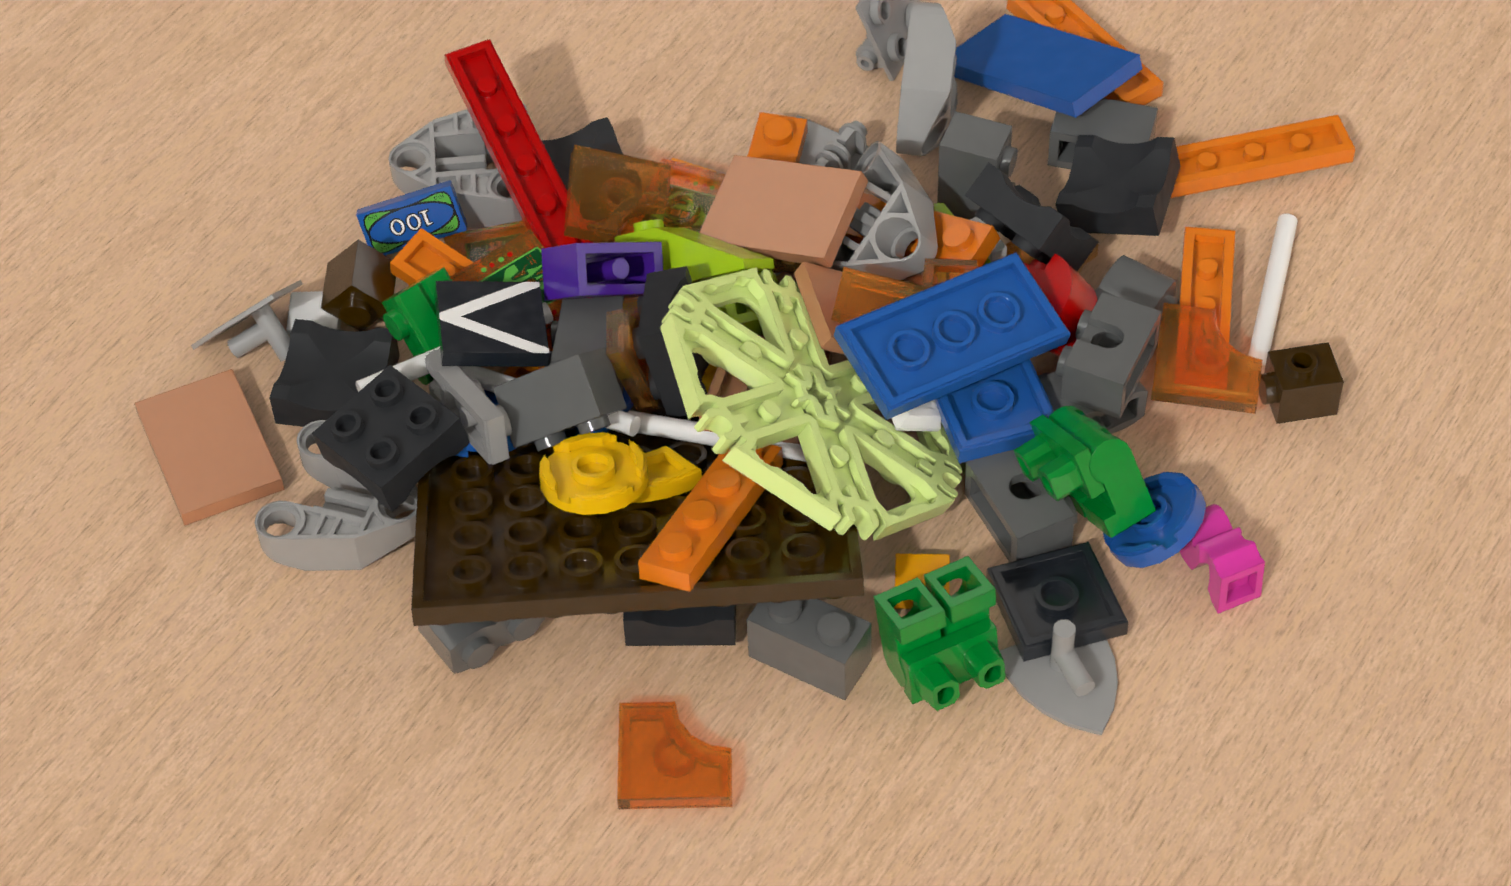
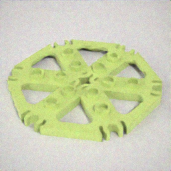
(803, 397)

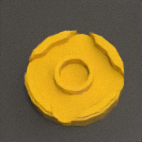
(593, 474)

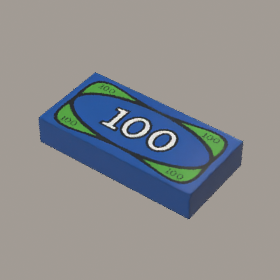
(396, 220)

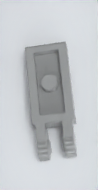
(483, 421)

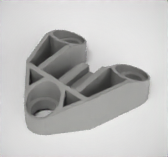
(928, 81)
(455, 152)
(890, 231)
(343, 533)

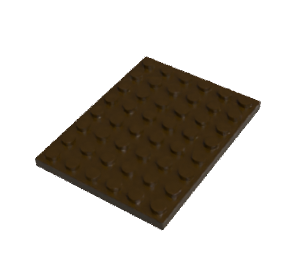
(505, 553)

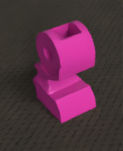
(1233, 562)

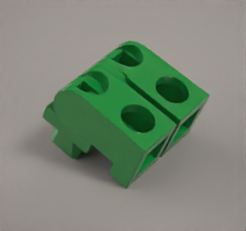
(1090, 466)
(942, 635)

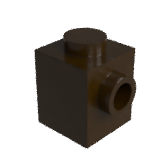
(358, 285)
(1301, 383)

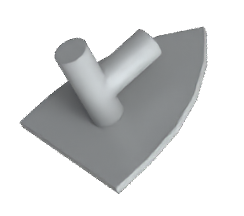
(266, 328)
(1069, 684)

